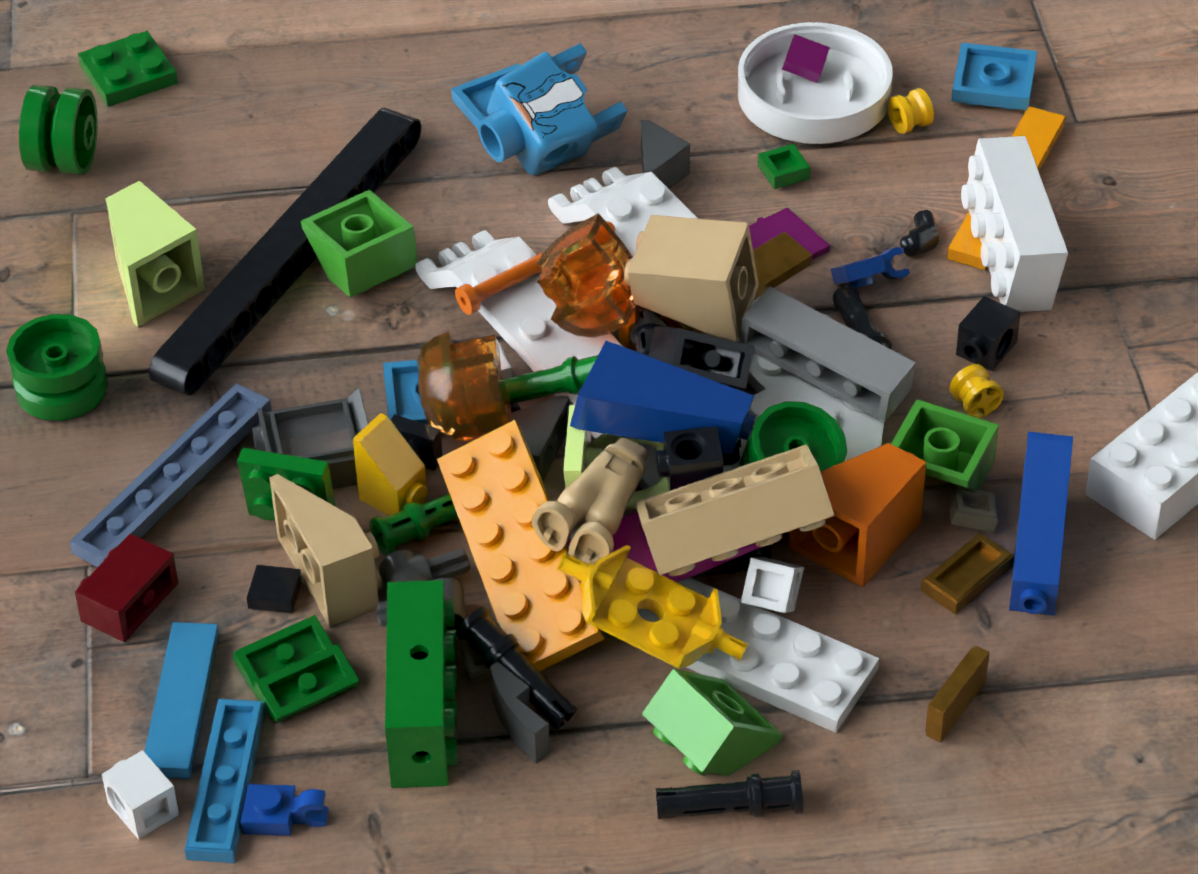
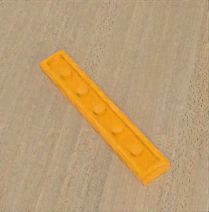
(1041, 132)

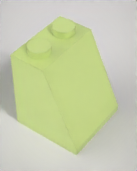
(153, 252)

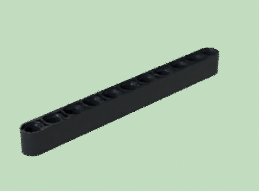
(279, 256)

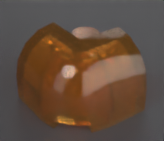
(587, 280)
(463, 386)

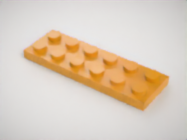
(495, 498)

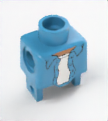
(543, 115)

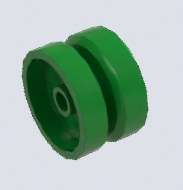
(58, 129)
(57, 367)
(792, 426)

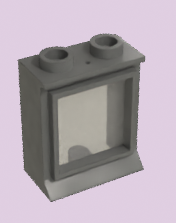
(316, 432)

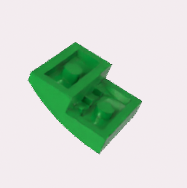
(295, 669)

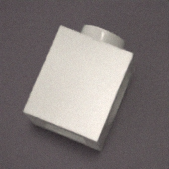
(772, 584)
(140, 794)

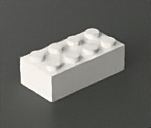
(1014, 224)
(1152, 466)

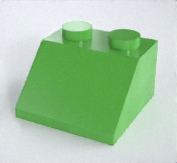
(361, 243)
(951, 443)
(709, 723)

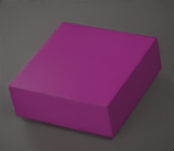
(805, 58)

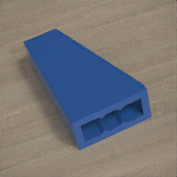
(646, 397)
(1041, 523)

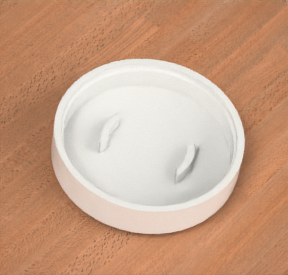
(843, 103)

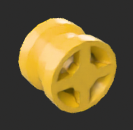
(910, 111)
(976, 391)

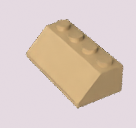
(735, 510)

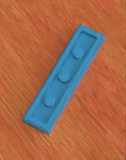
(181, 698)
(224, 781)

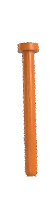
(470, 297)

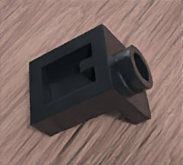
(422, 438)

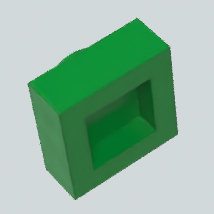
(783, 166)

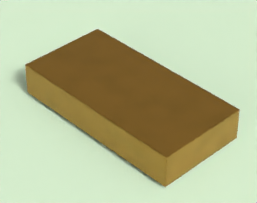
(967, 573)
(957, 693)

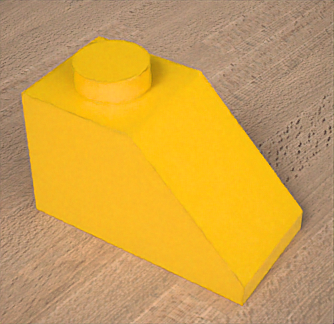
(387, 468)

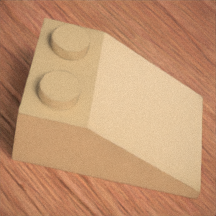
(329, 550)

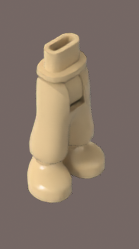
(594, 500)

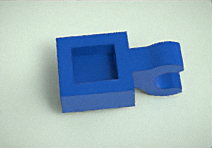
(861, 271)
(278, 807)

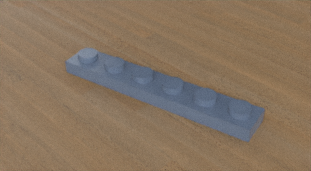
(171, 474)

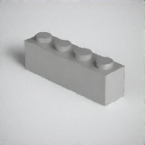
(827, 354)

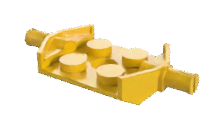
(620, 587)

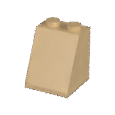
(695, 272)

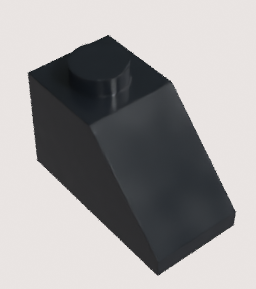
(703, 355)

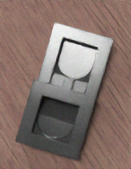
(512, 705)

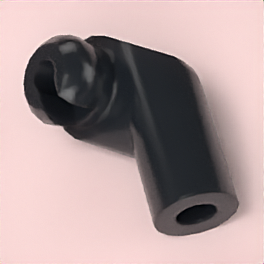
(922, 237)

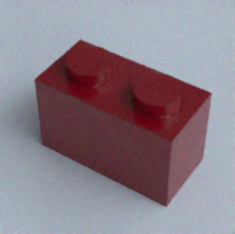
(126, 587)

